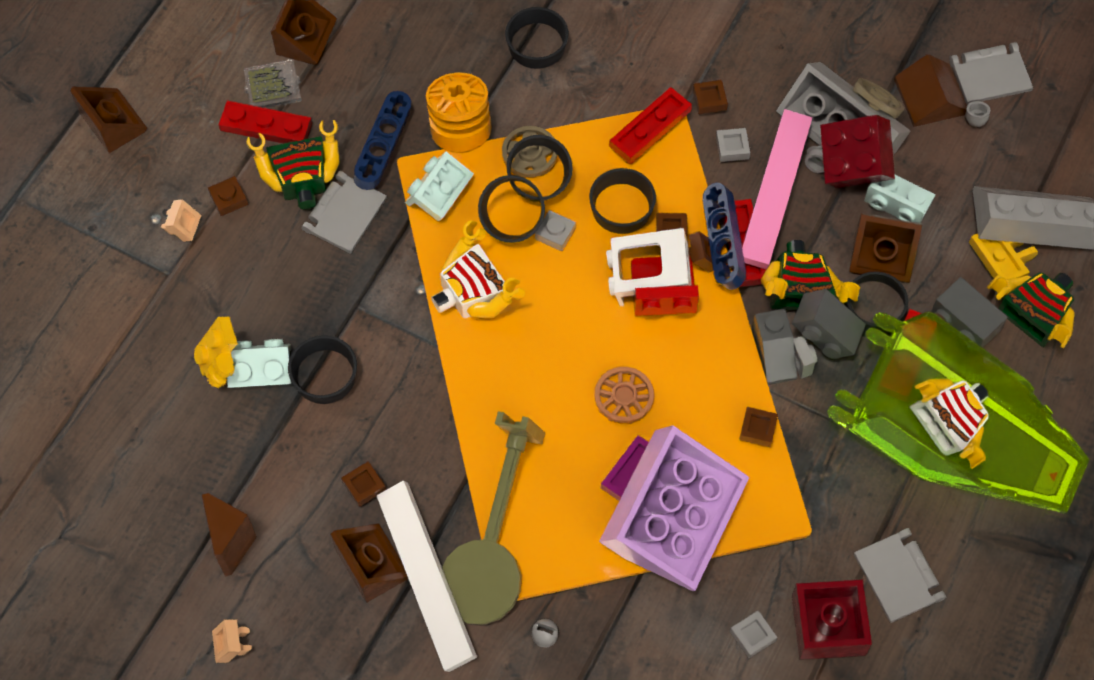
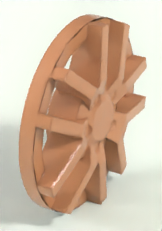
(624, 395)

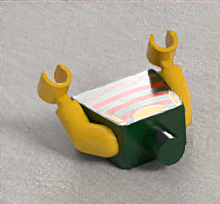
(299, 167)
(802, 273)
(1038, 305)

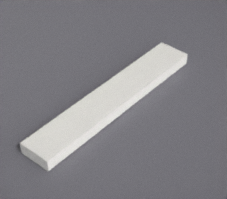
(426, 577)

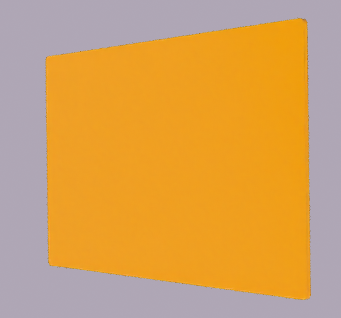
(568, 331)

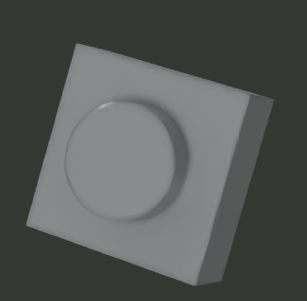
(732, 144)
(555, 230)
(804, 356)
(753, 634)

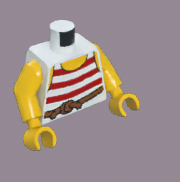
(472, 280)
(953, 416)

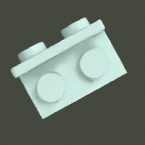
(439, 186)
(900, 199)

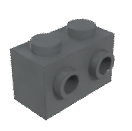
(969, 312)
(828, 324)

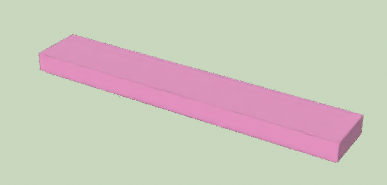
(775, 188)

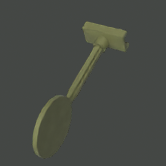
(482, 572)

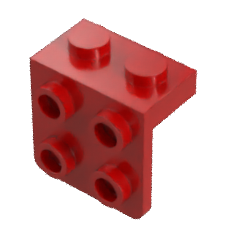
(661, 299)

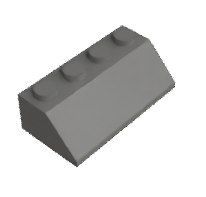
(832, 99)
(1034, 217)

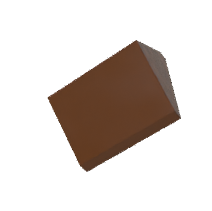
(302, 30)
(930, 91)
(108, 115)
(885, 246)
(229, 532)
(369, 559)

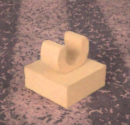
(181, 220)
(227, 641)

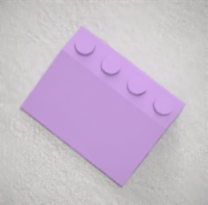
(674, 508)

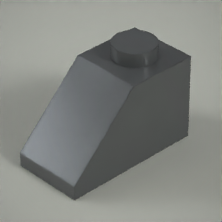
(775, 346)

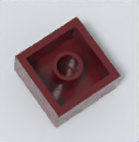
(857, 151)
(831, 619)

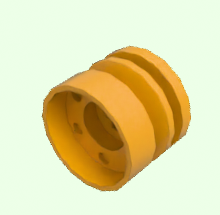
(458, 112)

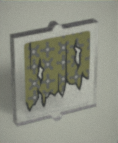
(272, 84)

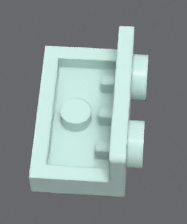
(260, 364)

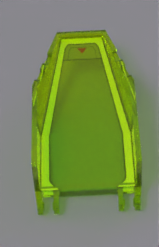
(1023, 445)

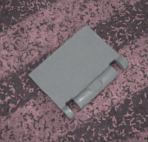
(991, 73)
(344, 213)
(899, 575)

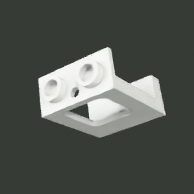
(673, 255)

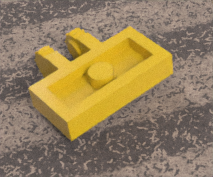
(1001, 257)
(215, 351)

